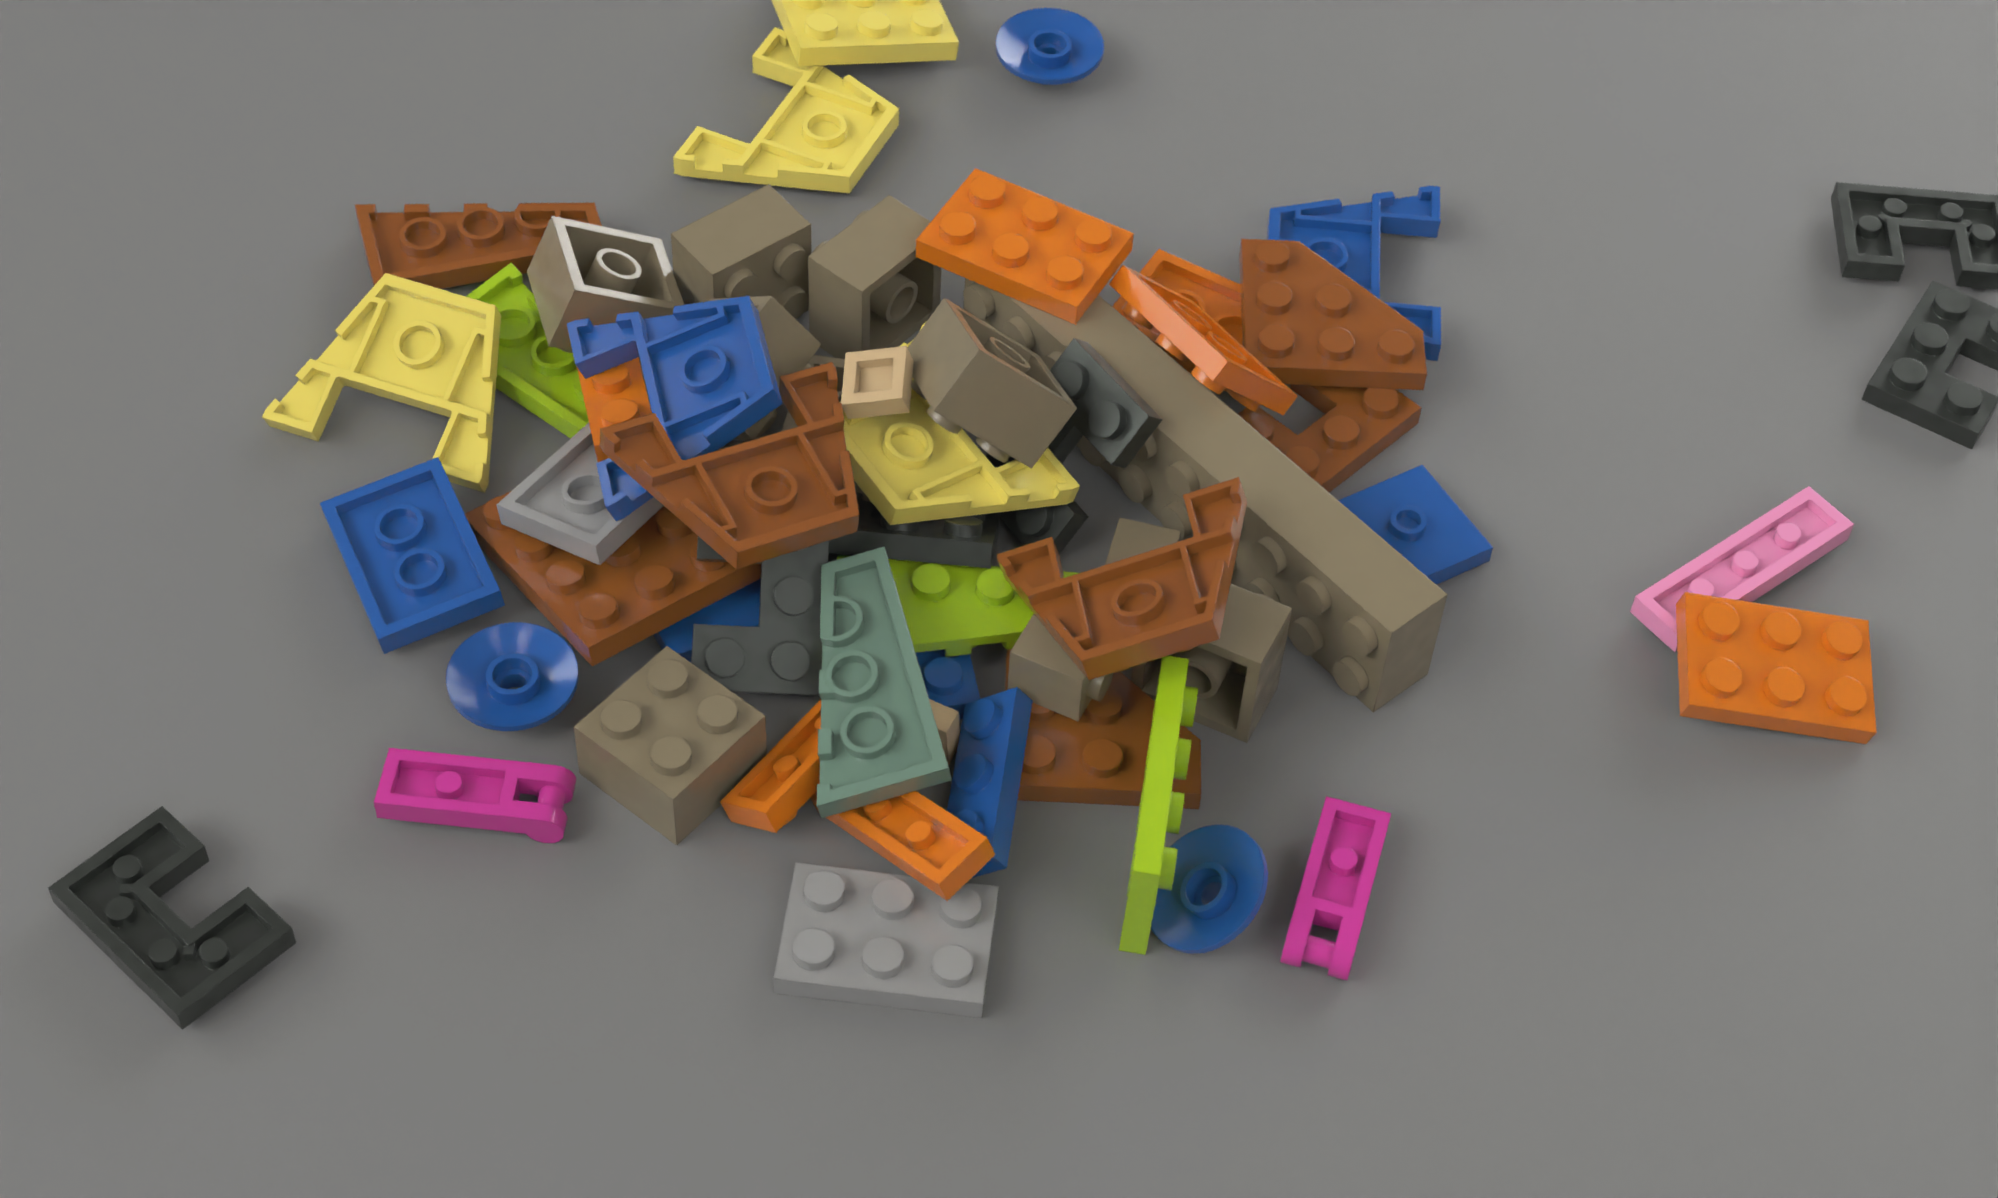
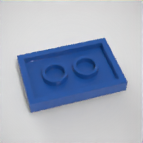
(412, 555)

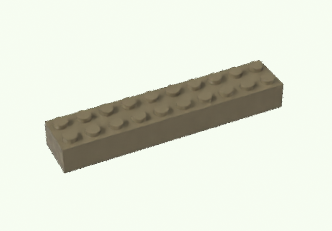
(1349, 591)

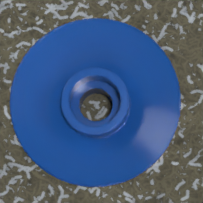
(1049, 46)
(508, 658)
(1213, 891)

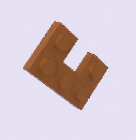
(1349, 435)

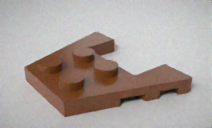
(756, 494)
(1142, 603)

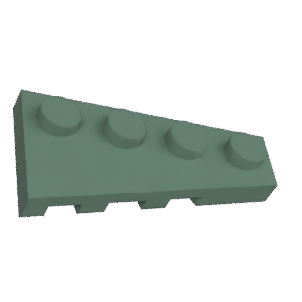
(874, 705)

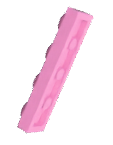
(1748, 560)

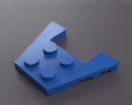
(1351, 242)
(702, 375)

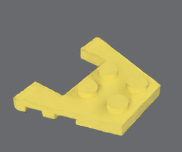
(813, 141)
(415, 350)
(927, 473)

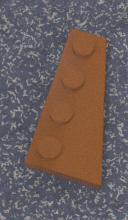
(458, 246)

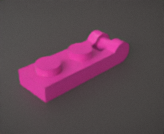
(475, 793)
(1336, 886)

